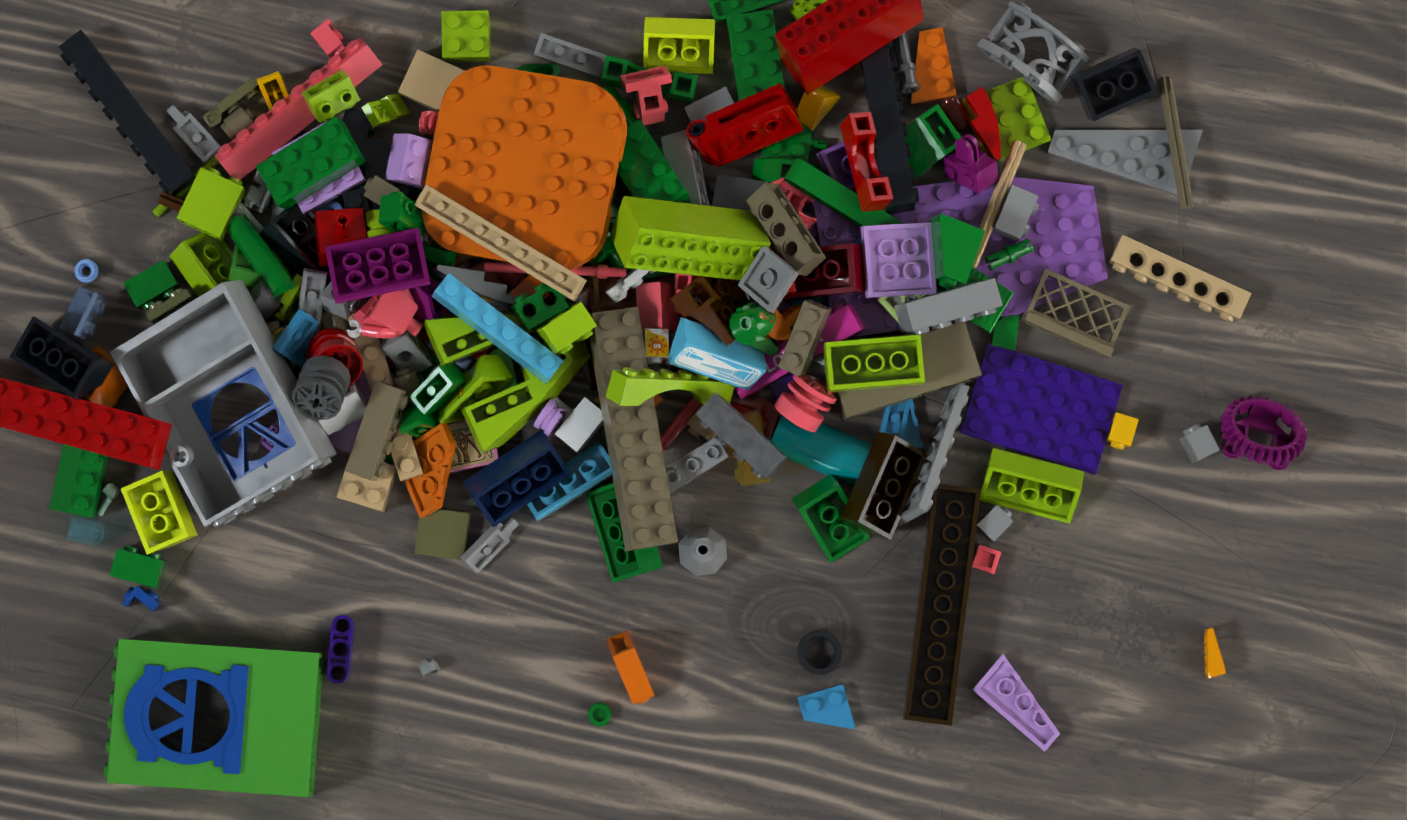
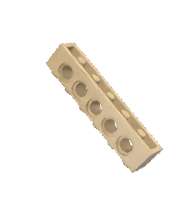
(1236, 297)

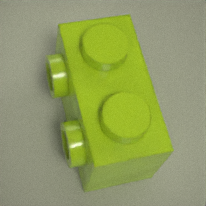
(331, 96)

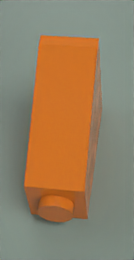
(630, 667)

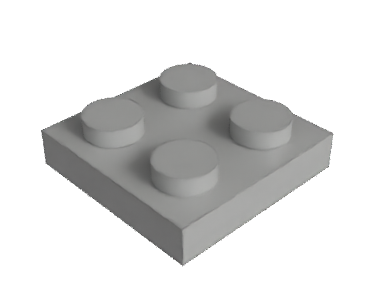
(768, 279)

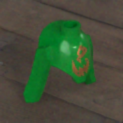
(751, 326)

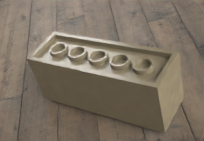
(946, 362)

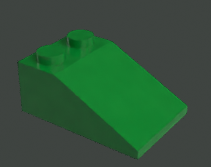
(822, 512)

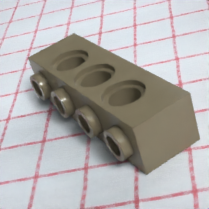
(808, 252)

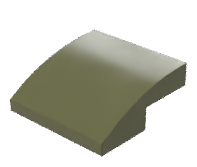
(443, 534)

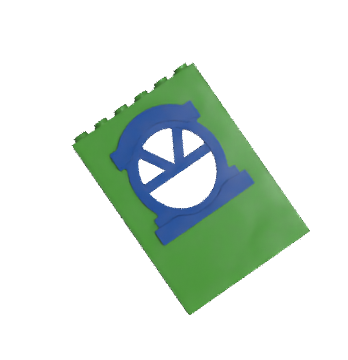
(270, 726)

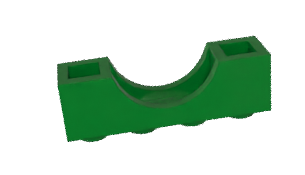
(681, 88)

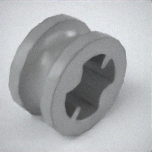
(174, 455)

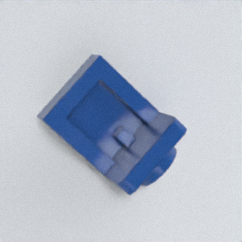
(147, 597)

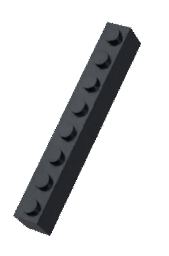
(127, 112)
(890, 132)

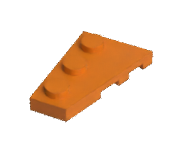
(933, 68)

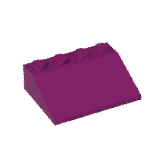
(377, 265)

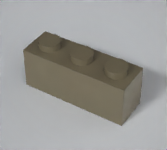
(805, 337)

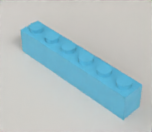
(497, 328)

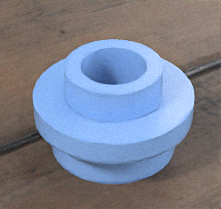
(80, 267)

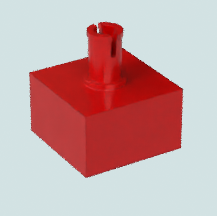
(338, 227)

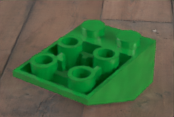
(930, 139)

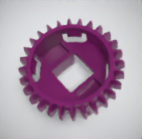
(1263, 418)

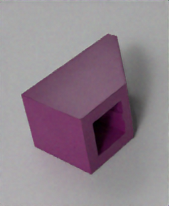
(427, 306)

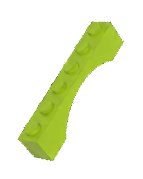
(634, 387)

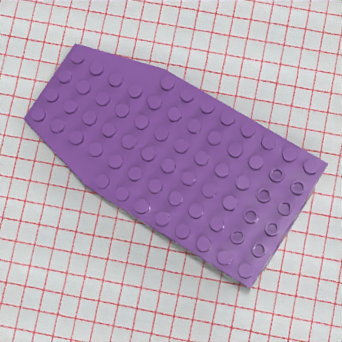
(1062, 235)

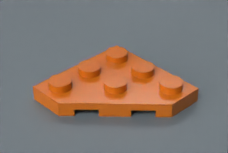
(435, 455)

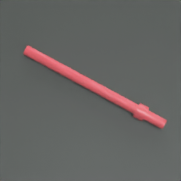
(601, 271)

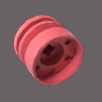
(803, 405)

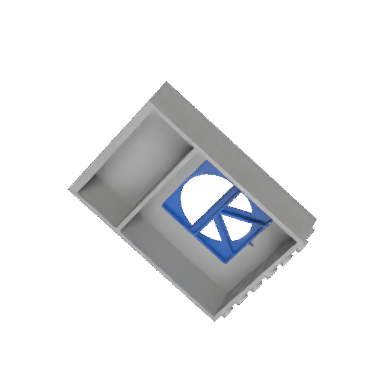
(181, 369)

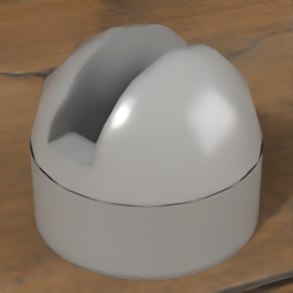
(428, 667)

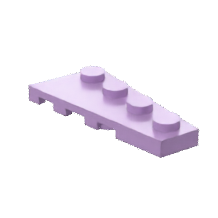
(1011, 698)

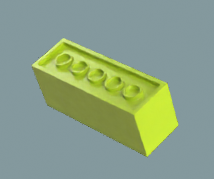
(687, 238)

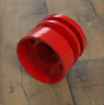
(338, 345)

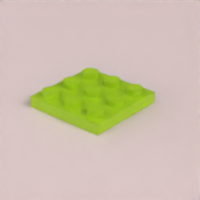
(1016, 116)

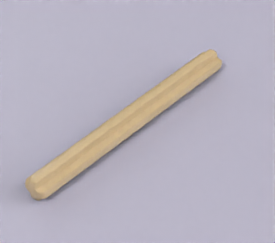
(999, 195)

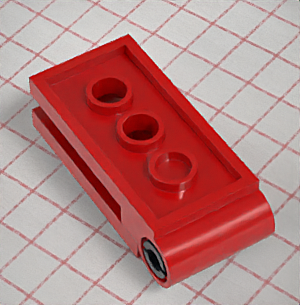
(745, 126)

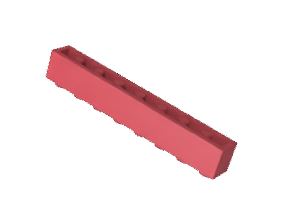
(292, 113)

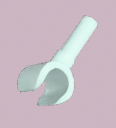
(111, 492)

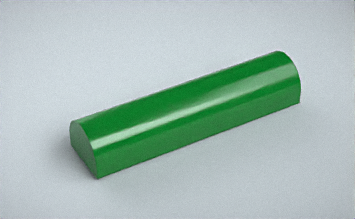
(259, 255)

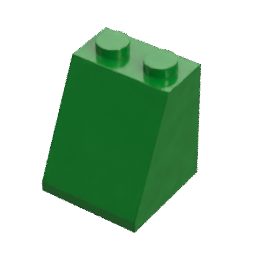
(954, 250)

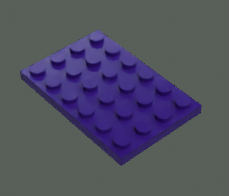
(1041, 409)

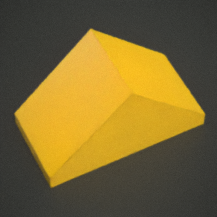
(272, 88)
(816, 106)

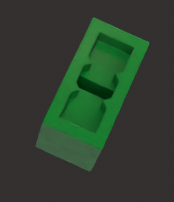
(540, 310)

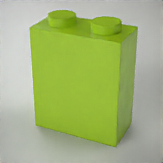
(211, 203)

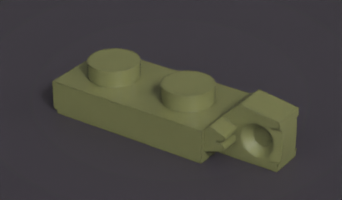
(231, 102)

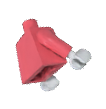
(388, 317)

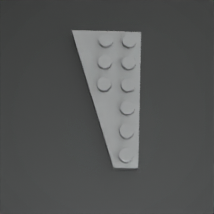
(1128, 154)
(943, 439)

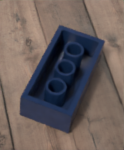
(517, 478)

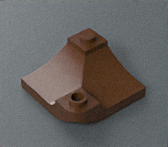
(711, 303)

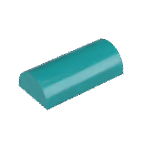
(823, 451)

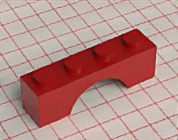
(859, 137)

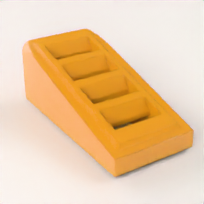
(1213, 659)

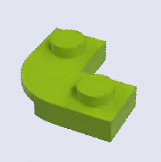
(290, 301)

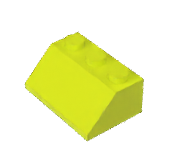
(679, 44)
(159, 511)

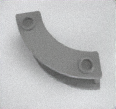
(1040, 82)

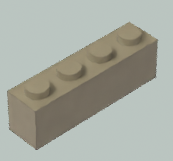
(376, 431)

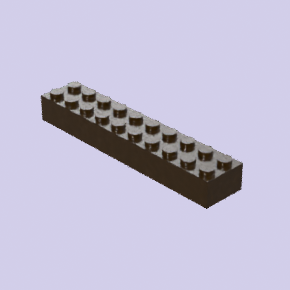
(942, 605)

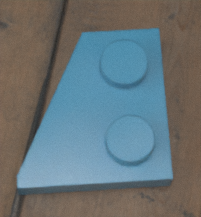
(296, 337)
(902, 422)
(827, 707)

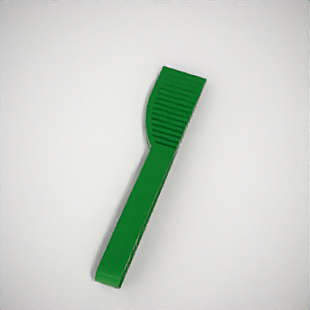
(846, 204)

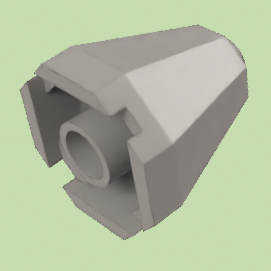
(696, 562)

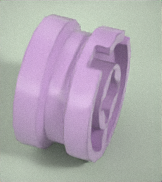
(550, 417)

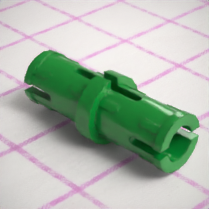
(1009, 254)

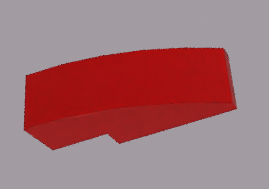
(985, 123)

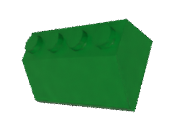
(79, 482)
(606, 518)

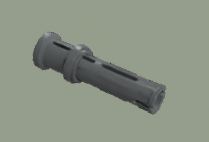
(905, 67)

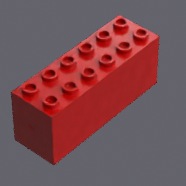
(842, 35)

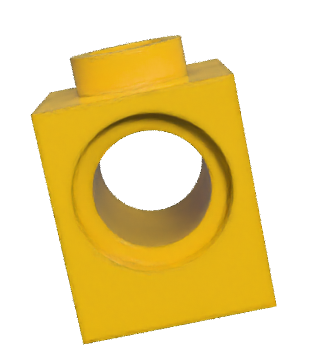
(1122, 431)

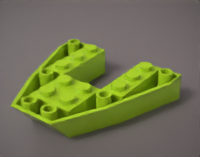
(505, 413)

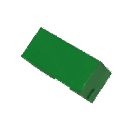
(439, 255)

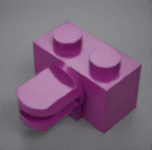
(970, 165)

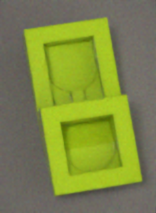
(385, 110)

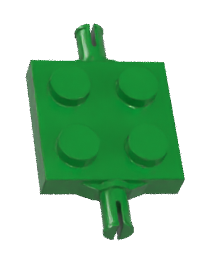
(794, 147)

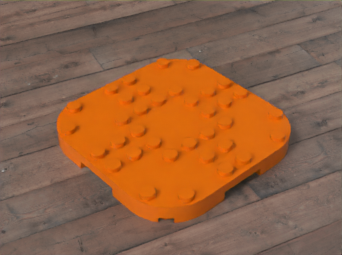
(528, 158)

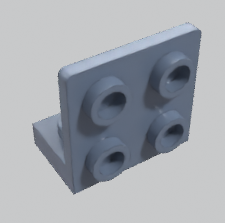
(83, 313)

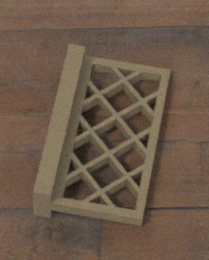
(1070, 333)

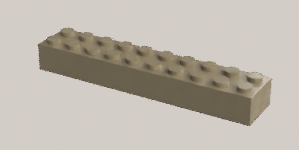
(632, 435)

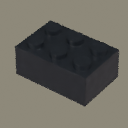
(1114, 84)

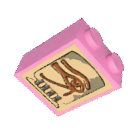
(466, 451)

